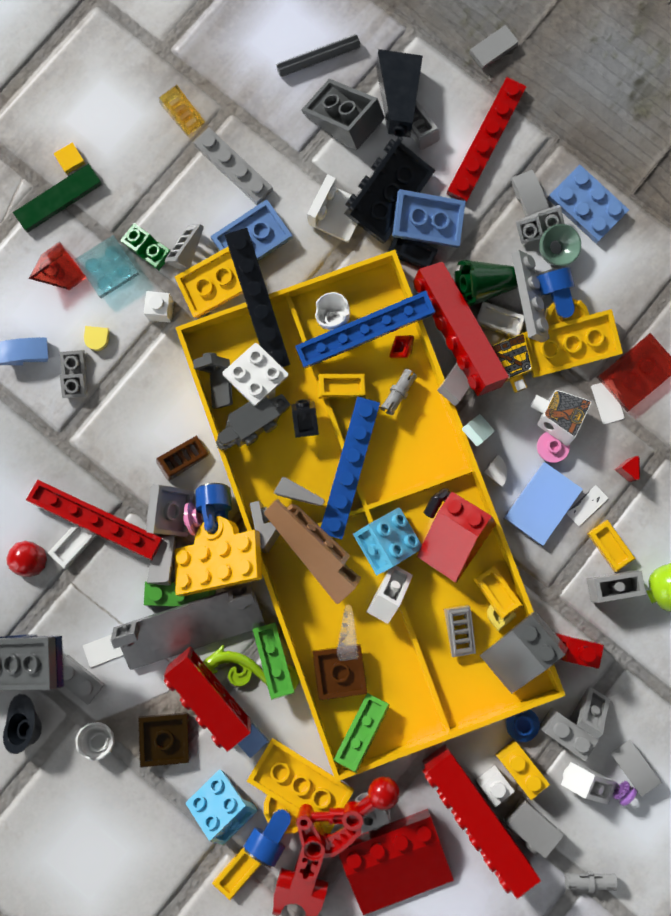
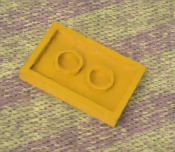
(209, 283)

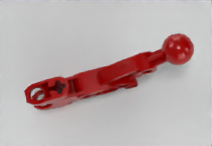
(302, 884)

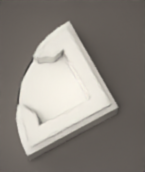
(497, 471)

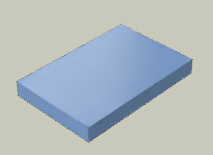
(543, 503)

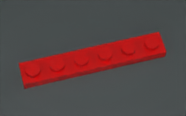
(486, 140)
(94, 520)

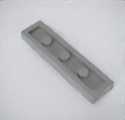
(233, 166)
(530, 297)

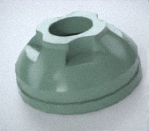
(569, 241)

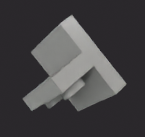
(167, 510)

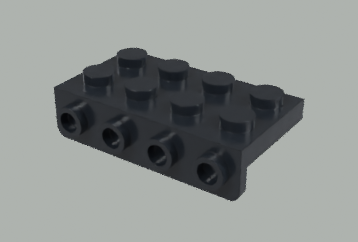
(376, 201)

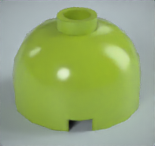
(661, 587)

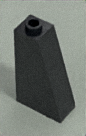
(398, 85)

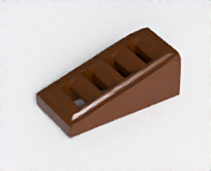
(169, 456)

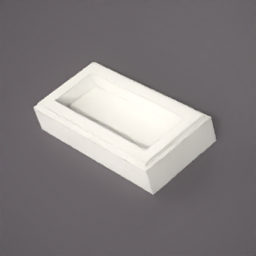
(500, 320)
(71, 545)

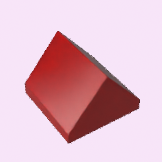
(630, 469)

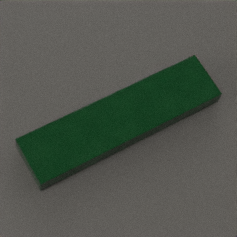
(57, 198)

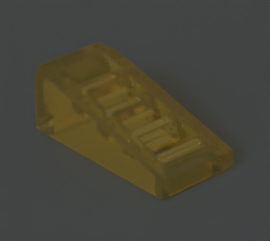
(170, 95)

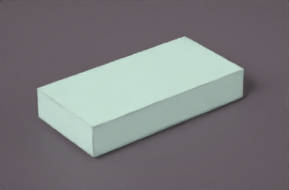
(478, 430)

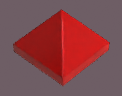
(402, 346)

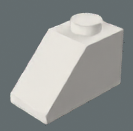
(390, 594)
(588, 783)

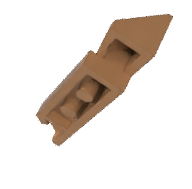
(315, 549)

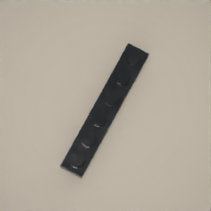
(256, 295)

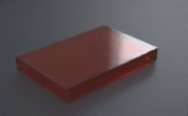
(637, 372)

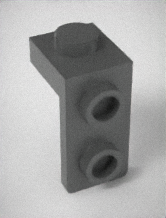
(220, 387)

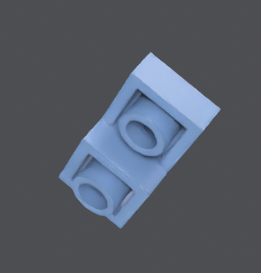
(23, 350)

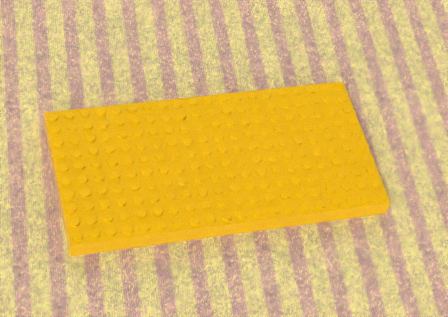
(404, 466)

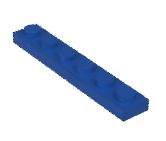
(365, 329)
(349, 467)

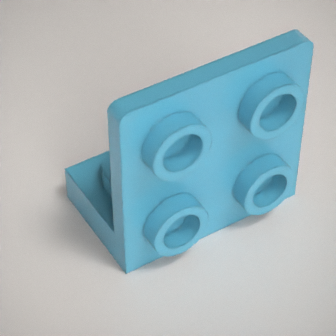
(387, 541)
(220, 808)

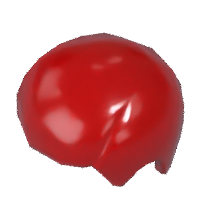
(26, 559)

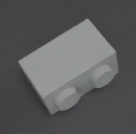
(616, 586)
(568, 734)
(533, 827)

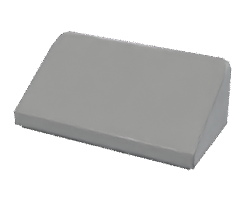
(163, 563)

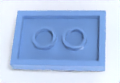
(588, 204)
(428, 218)
(264, 228)

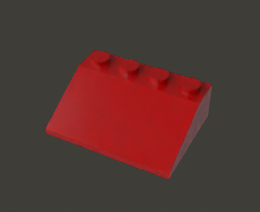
(395, 862)

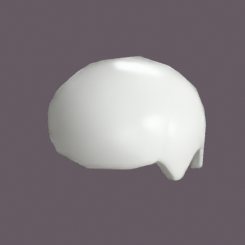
(332, 311)
(95, 741)

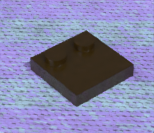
(163, 739)

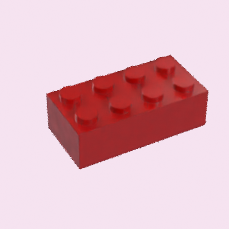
(207, 699)

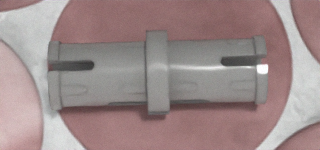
(398, 392)
(590, 881)

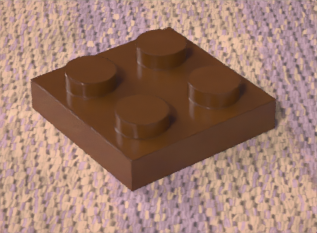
(338, 677)

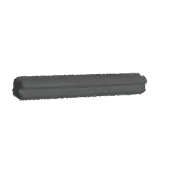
(318, 55)

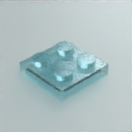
(107, 266)

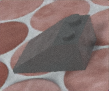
(344, 113)
(524, 652)

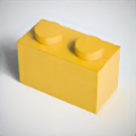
(522, 769)

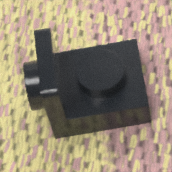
(304, 418)

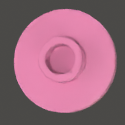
(551, 449)
(192, 518)

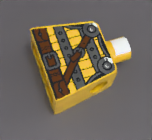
(515, 360)

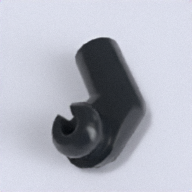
(435, 502)

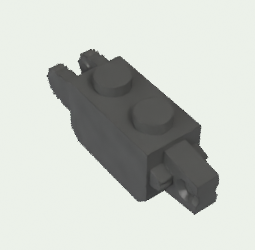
(250, 421)

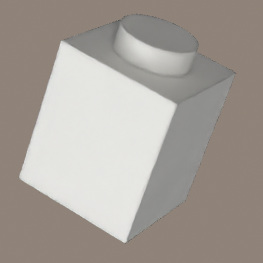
(158, 306)
(495, 786)

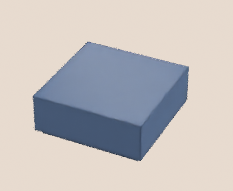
(253, 742)

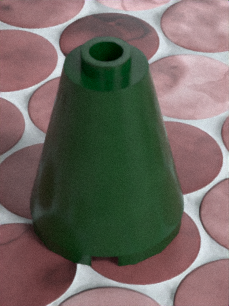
(484, 280)

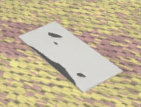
(587, 505)

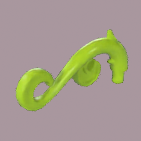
(249, 667)

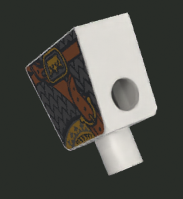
(561, 415)

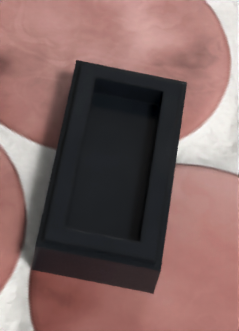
(413, 252)

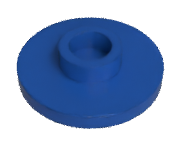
(523, 726)

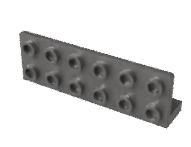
(188, 625)

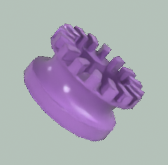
(624, 793)

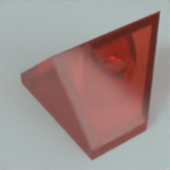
(57, 268)

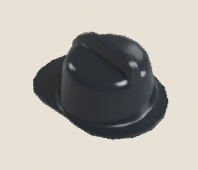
(22, 725)

